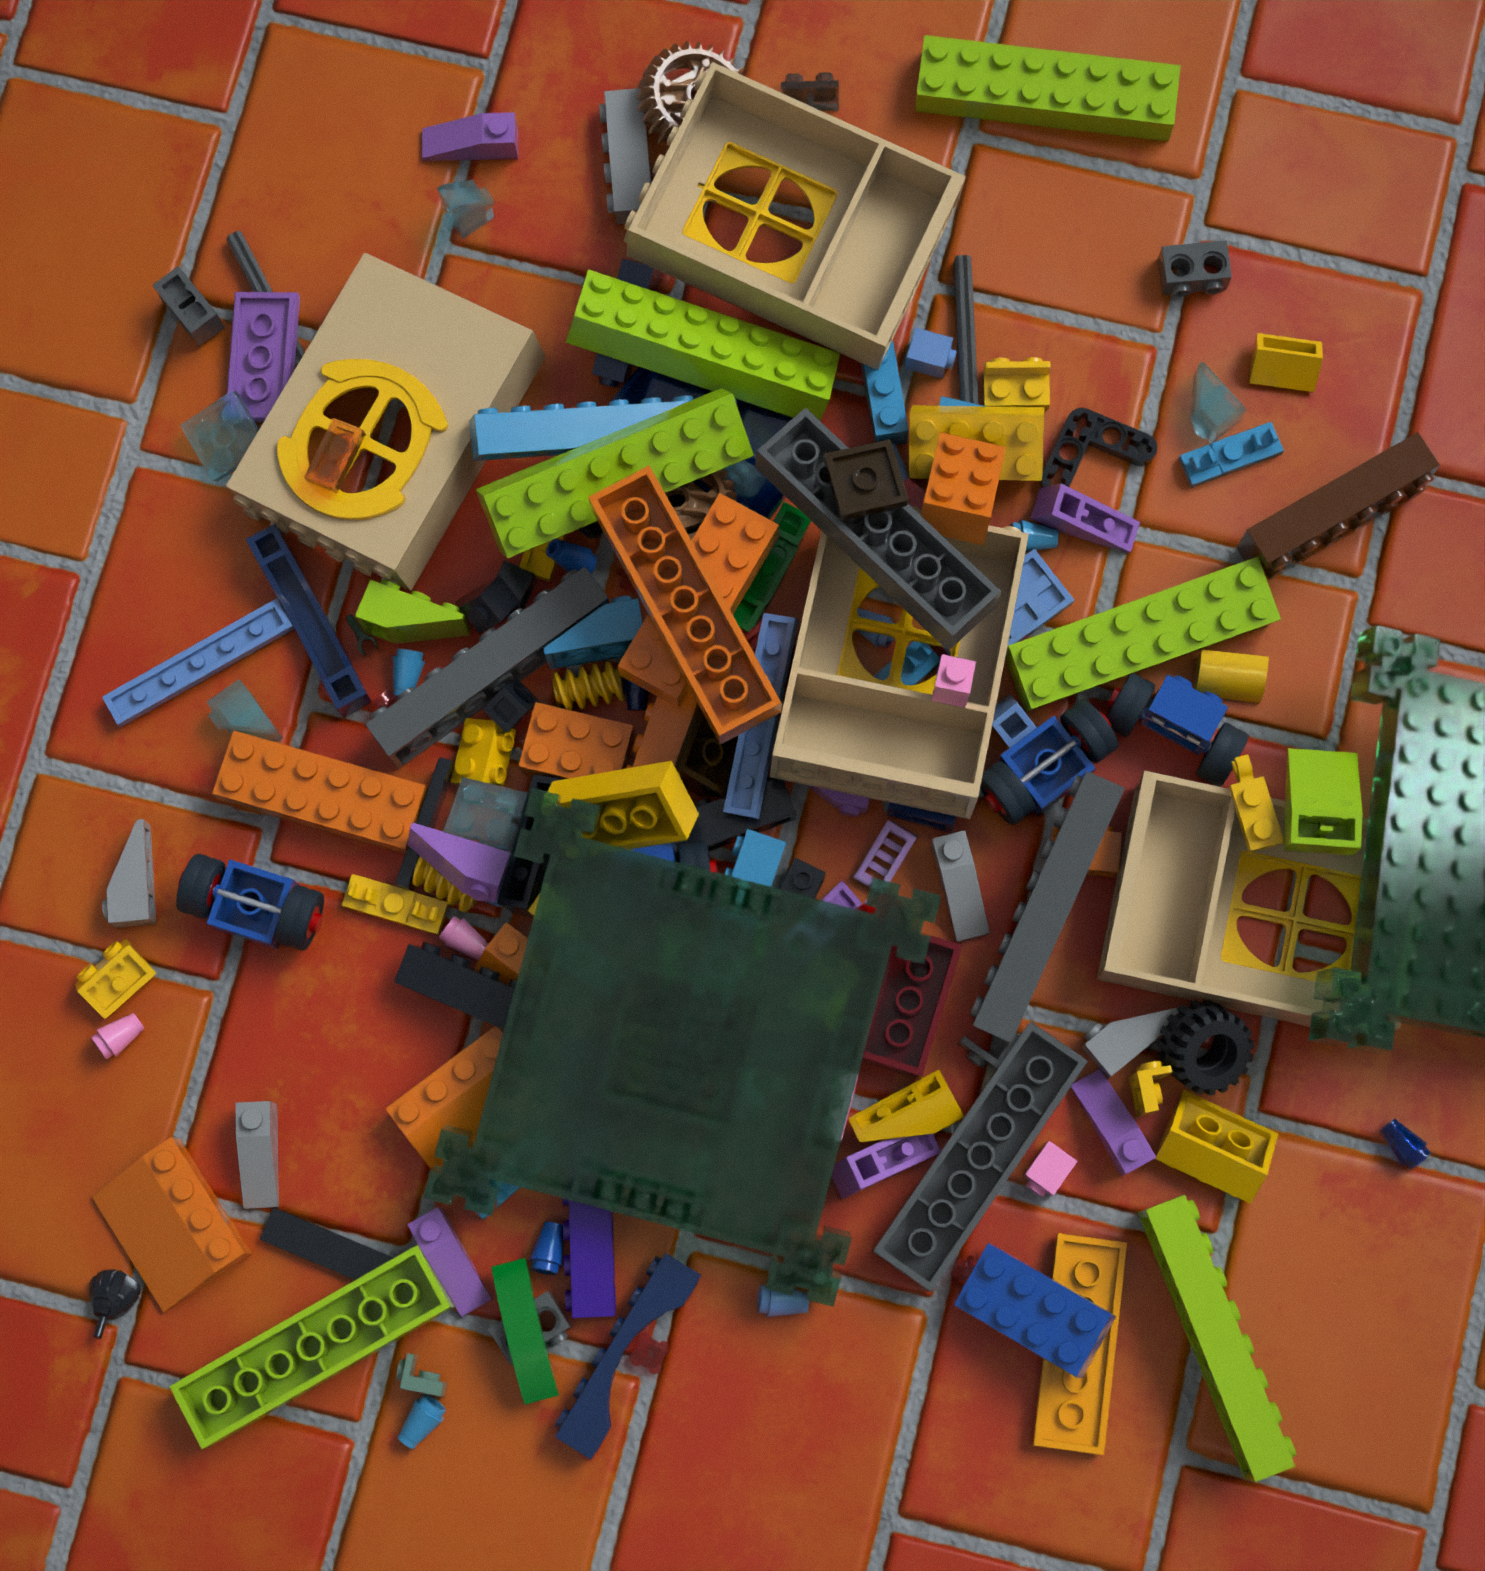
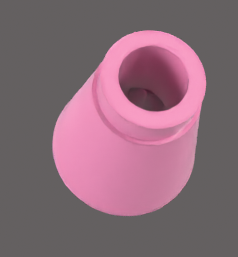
(463, 938)
(117, 1035)

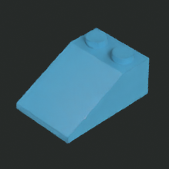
(598, 636)

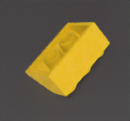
(1217, 1146)

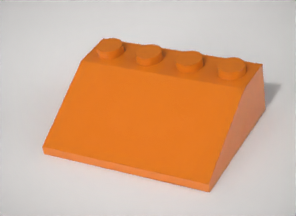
(448, 1096)
(171, 1223)

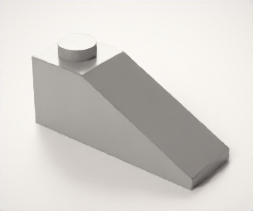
(960, 885)
(131, 888)
(1123, 1040)
(258, 1153)

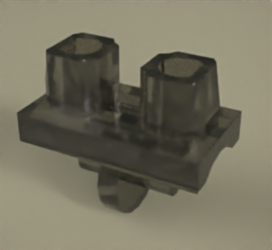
(820, 94)

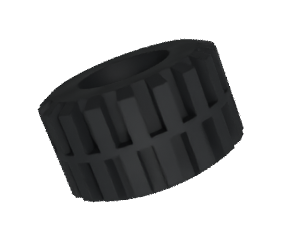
(1223, 1061)

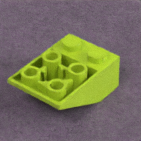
(406, 616)
(1322, 802)

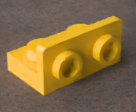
(1016, 383)
(113, 978)
(1144, 1092)

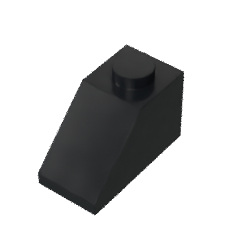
(487, 604)

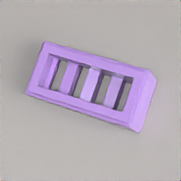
(897, 830)

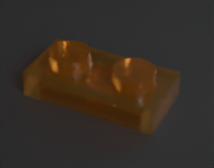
(335, 455)

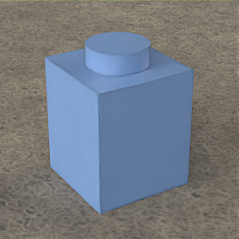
(930, 353)
(1011, 721)

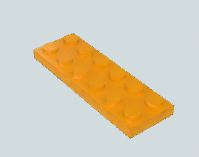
(1074, 1409)

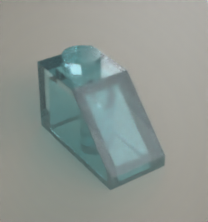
(466, 205)
(1213, 405)
(239, 711)

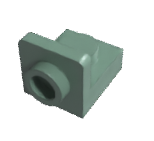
(426, 1382)

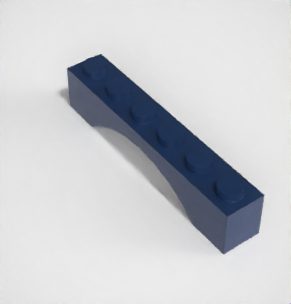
(309, 620)
(590, 1417)

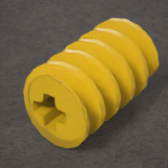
(587, 686)
(434, 880)

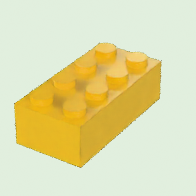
(1012, 427)
(638, 804)

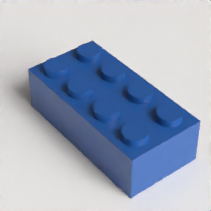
(1035, 1310)

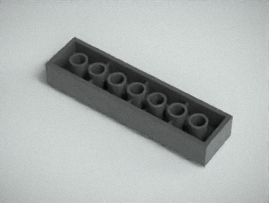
(891, 546)
(479, 673)
(1048, 905)
(980, 1157)

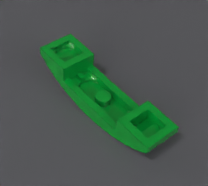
(792, 530)
(524, 1331)

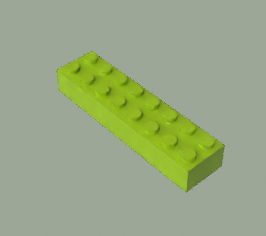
(1047, 88)
(702, 346)
(554, 494)
(1141, 634)
(1216, 1339)
(311, 1347)

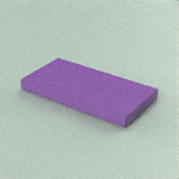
(262, 348)

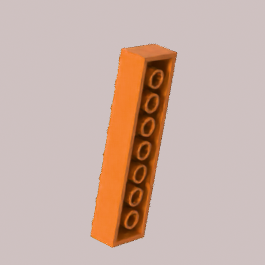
(685, 605)

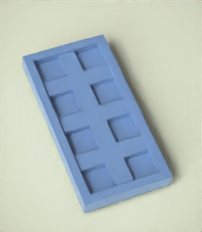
(1038, 598)

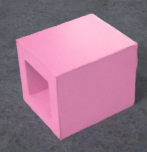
(953, 681)
(1048, 1170)

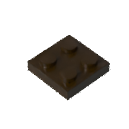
(865, 479)

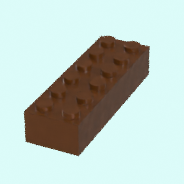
(1340, 506)

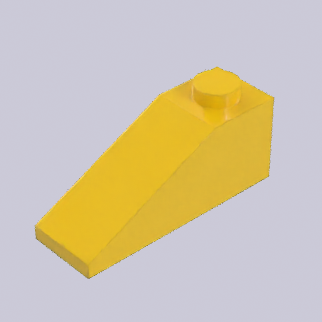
(912, 1111)

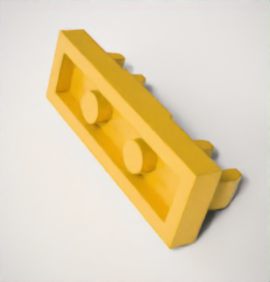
(395, 904)

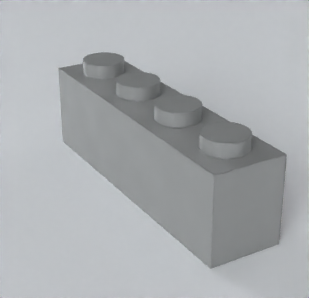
(627, 151)

